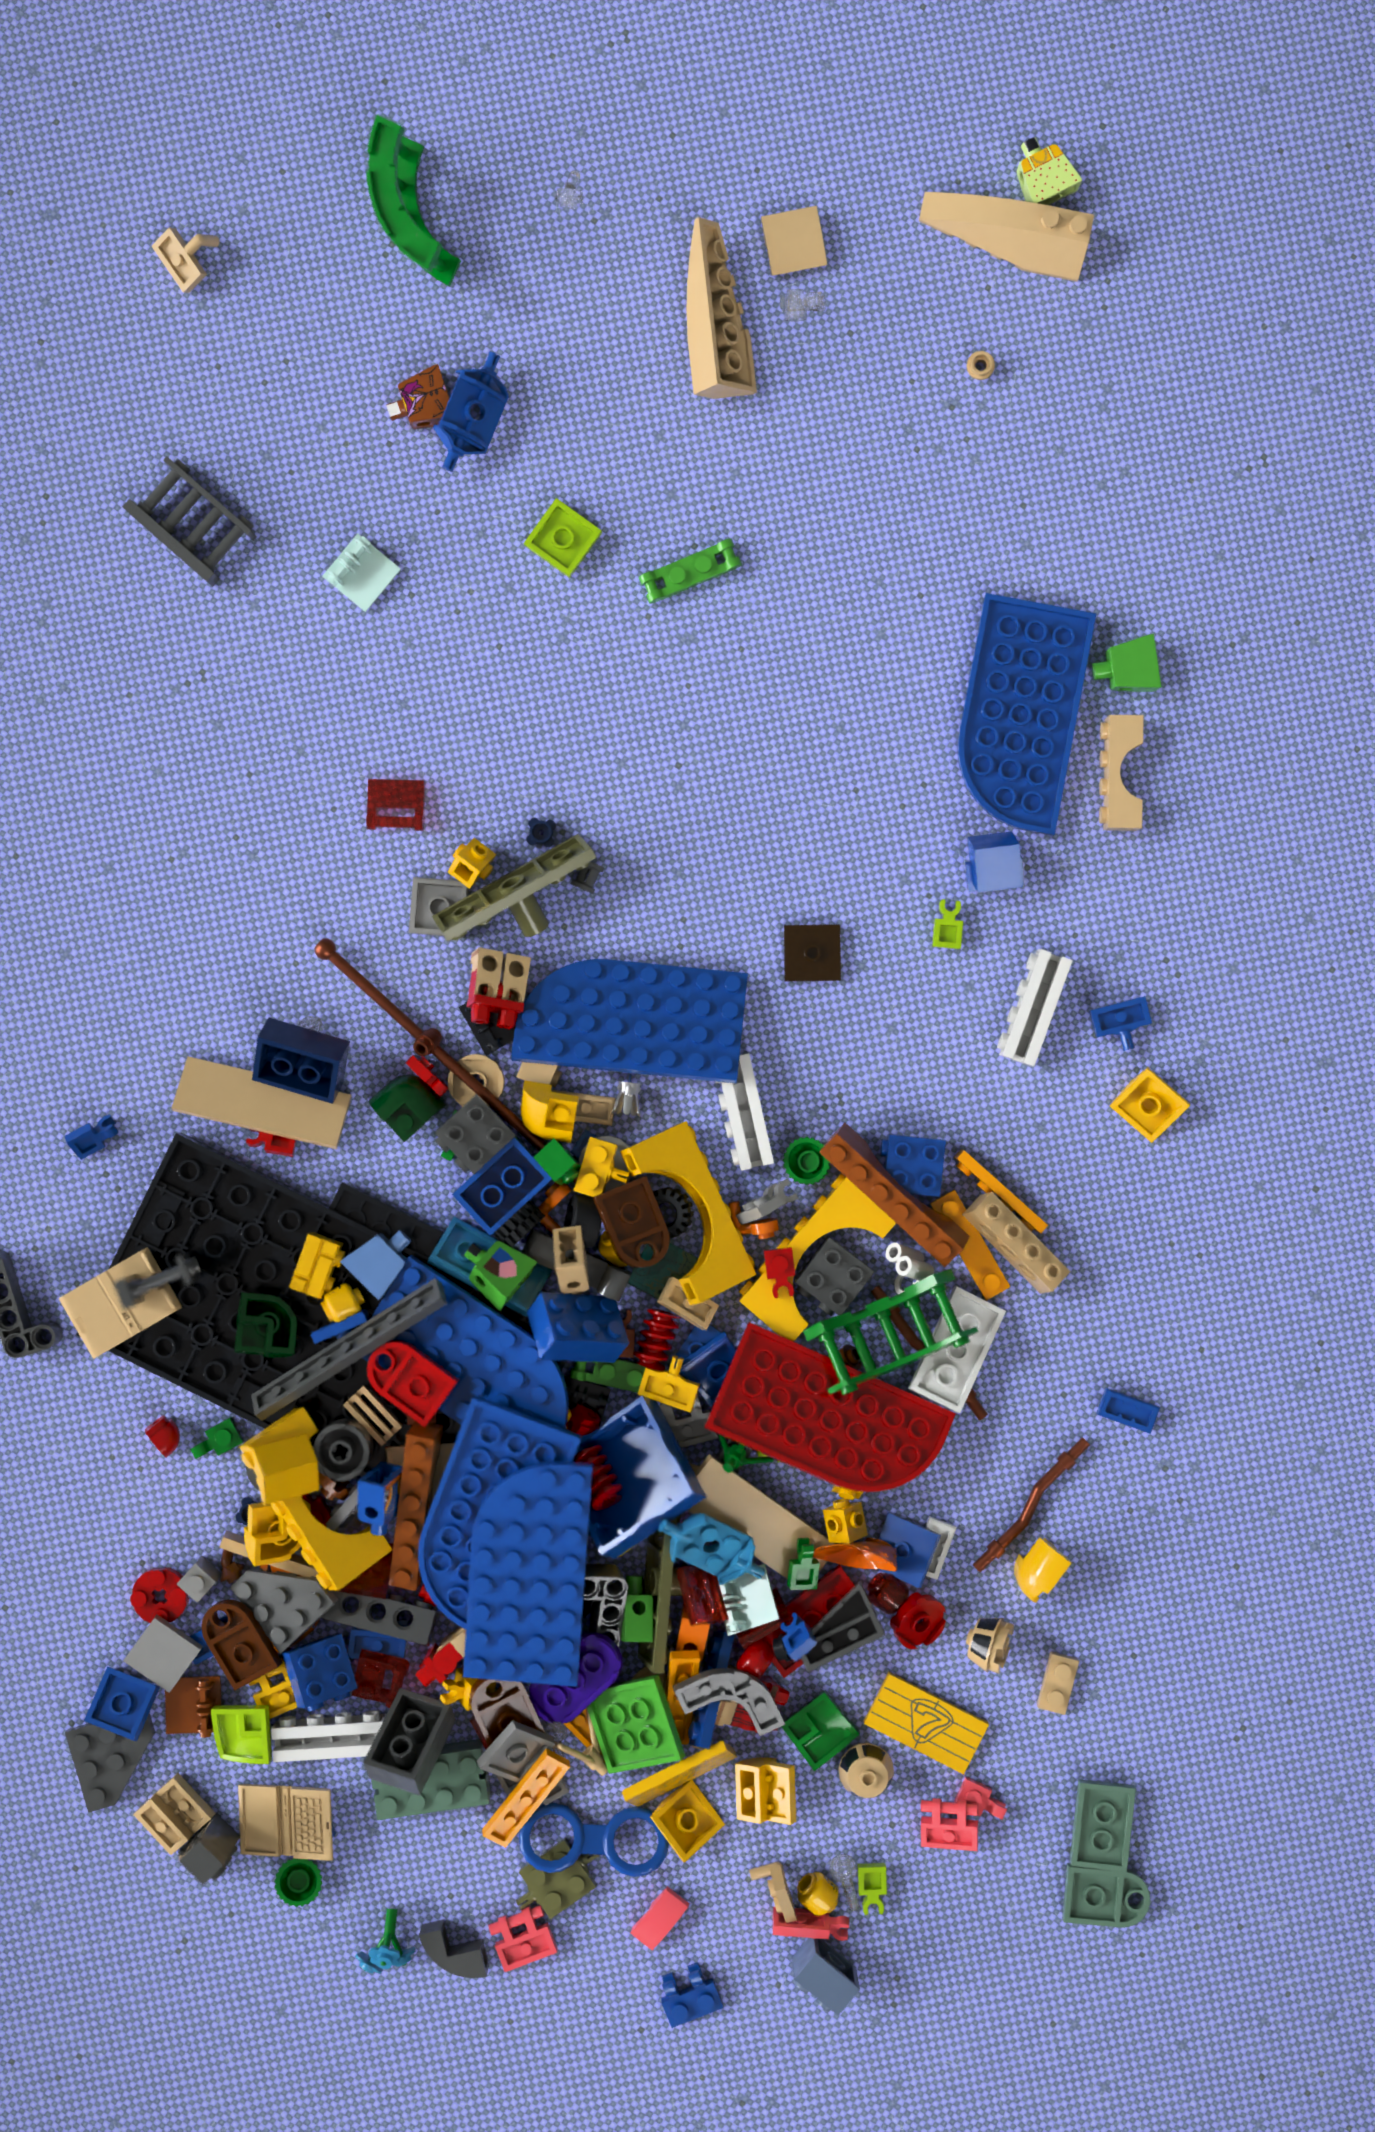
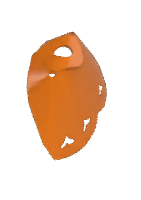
(862, 1554)

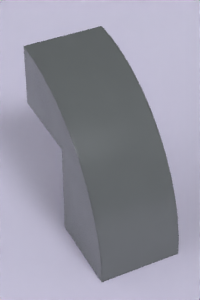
(463, 1959)

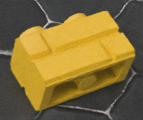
(317, 1265)

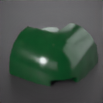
(407, 1104)
(265, 1326)

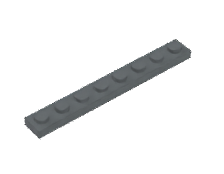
(349, 1349)

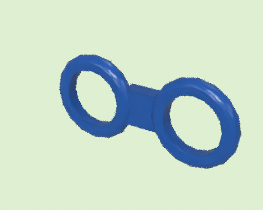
(591, 1840)

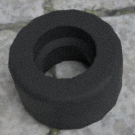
(584, 1212)

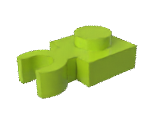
(948, 931)
(872, 1882)

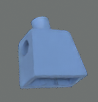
(378, 1262)

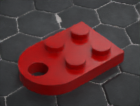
(412, 1382)

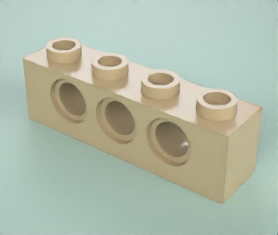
(1016, 1243)

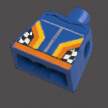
(379, 1496)

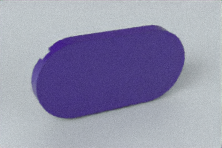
(598, 1669)

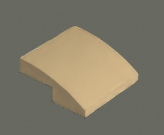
(794, 240)
(174, 1813)

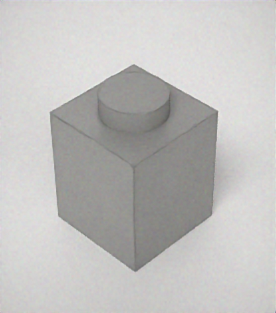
(199, 1579)

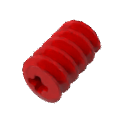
(656, 1339)
(602, 1491)

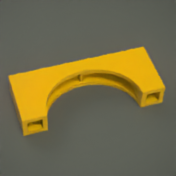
(842, 1208)
(722, 1256)
(334, 1555)

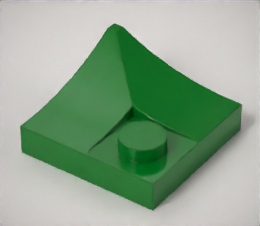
(820, 1730)

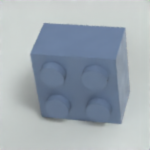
(825, 1975)

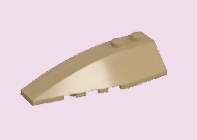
(1022, 232)
(715, 333)

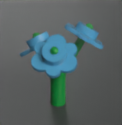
(381, 1956)

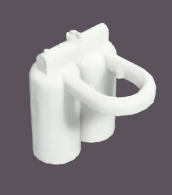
(909, 1264)

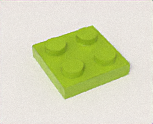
(562, 538)

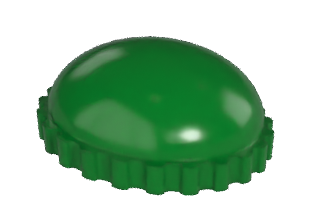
(805, 1162)
(298, 1882)

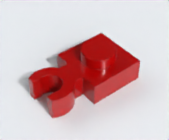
(423, 1069)
(273, 1143)
(780, 1265)

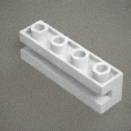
(1035, 1007)
(745, 1118)
(325, 1736)

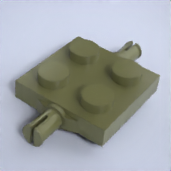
(557, 1889)

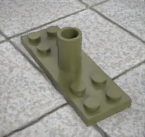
(516, 892)
(661, 1583)

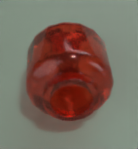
(887, 1592)

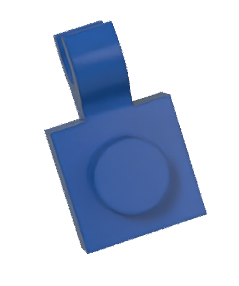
(91, 1139)

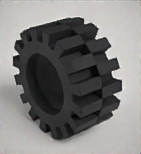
(682, 1207)
(519, 1224)

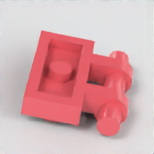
(949, 1832)
(526, 1946)

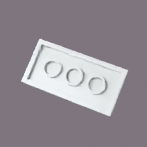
(951, 1372)

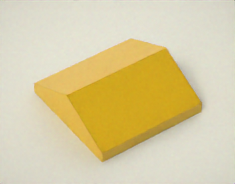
(1149, 1104)
(286, 1468)
(686, 1820)

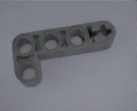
(603, 1276)
(22, 1328)
(604, 1596)

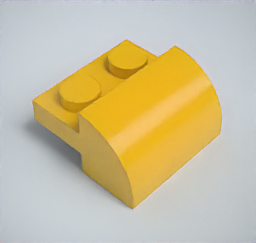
(765, 1791)

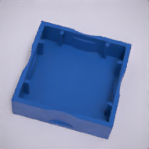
(652, 1475)

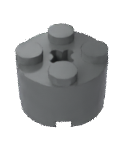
(338, 1464)

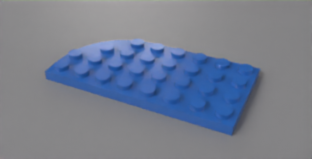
(635, 1020)

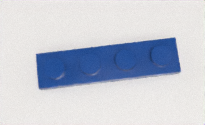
(702, 1727)

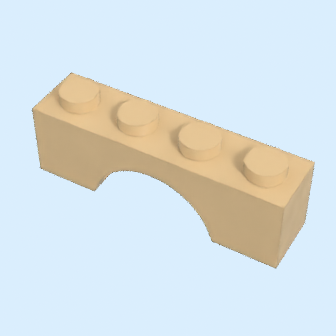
(1121, 808)

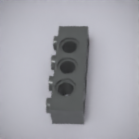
(418, 1632)

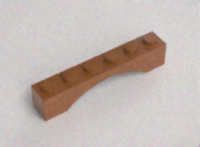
(929, 1228)
(417, 1477)

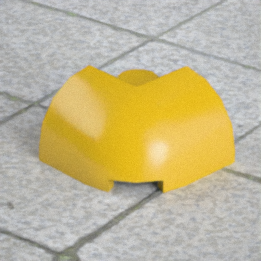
(548, 1112)
(267, 1535)
(1040, 1569)

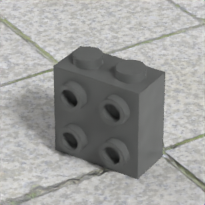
(473, 1135)
(833, 1277)

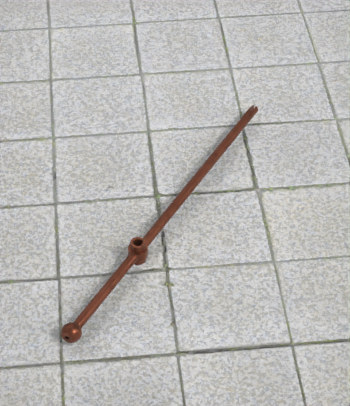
(426, 1041)

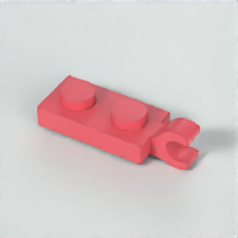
(810, 1925)

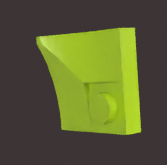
(242, 1733)

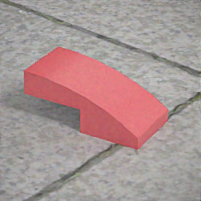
(659, 1918)

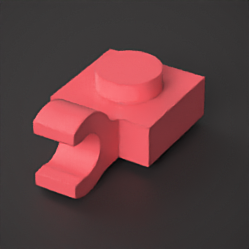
(980, 1794)

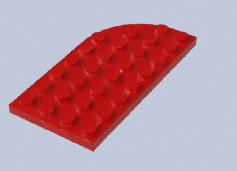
(857, 1441)

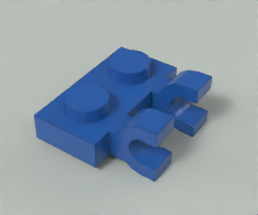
(692, 2001)

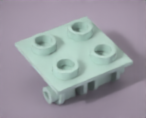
(361, 572)
(748, 1602)

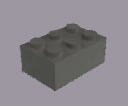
(409, 1741)

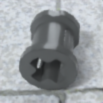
(587, 885)

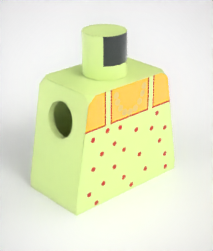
(1046, 173)

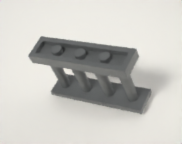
(164, 529)
(131, 1290)

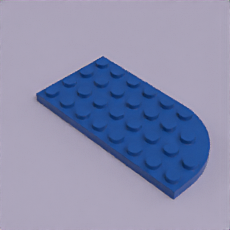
(1023, 709)
(481, 1350)
(487, 1450)
(529, 1576)

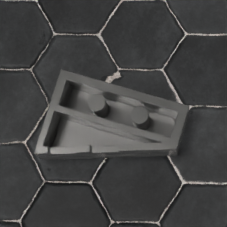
(844, 1628)
(209, 1850)

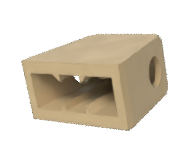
(571, 1273)

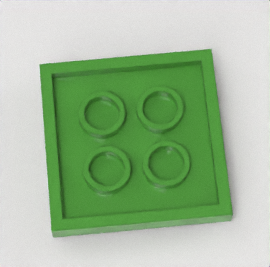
(635, 1725)

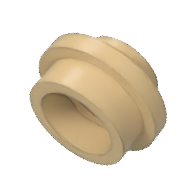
(986, 359)

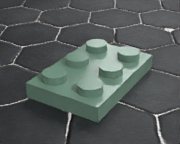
(1102, 1825)

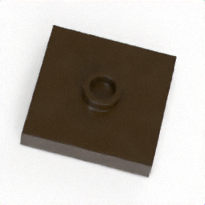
(812, 953)

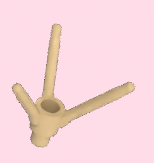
(591, 1755)

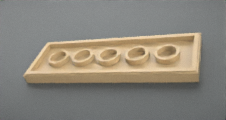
(233, 1098)
(755, 1514)

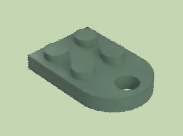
(1102, 1897)

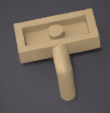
(180, 257)
(778, 1888)

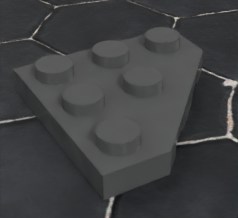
(283, 1603)
(105, 1761)

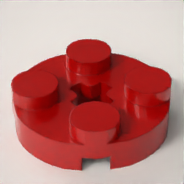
(144, 1598)
(905, 1621)

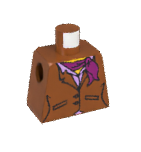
(422, 399)

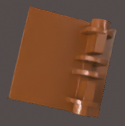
(190, 1705)

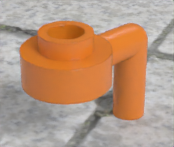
(555, 1195)
(763, 1228)

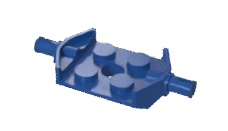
(457, 428)

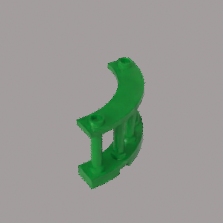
(393, 195)
(880, 1310)

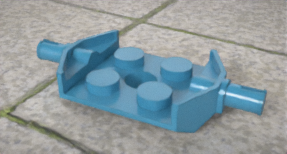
(725, 1559)

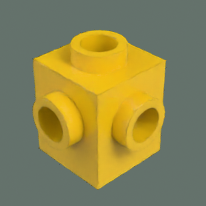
(472, 863)
(845, 1521)

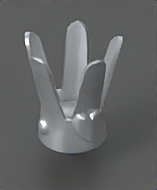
(627, 1098)

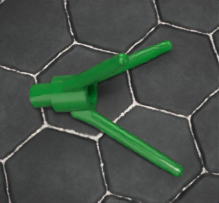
(736, 1455)

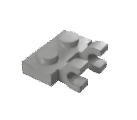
(766, 1204)
(689, 1428)
(345, 1513)

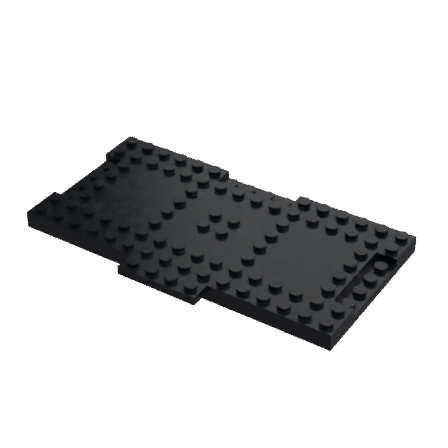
(249, 1241)

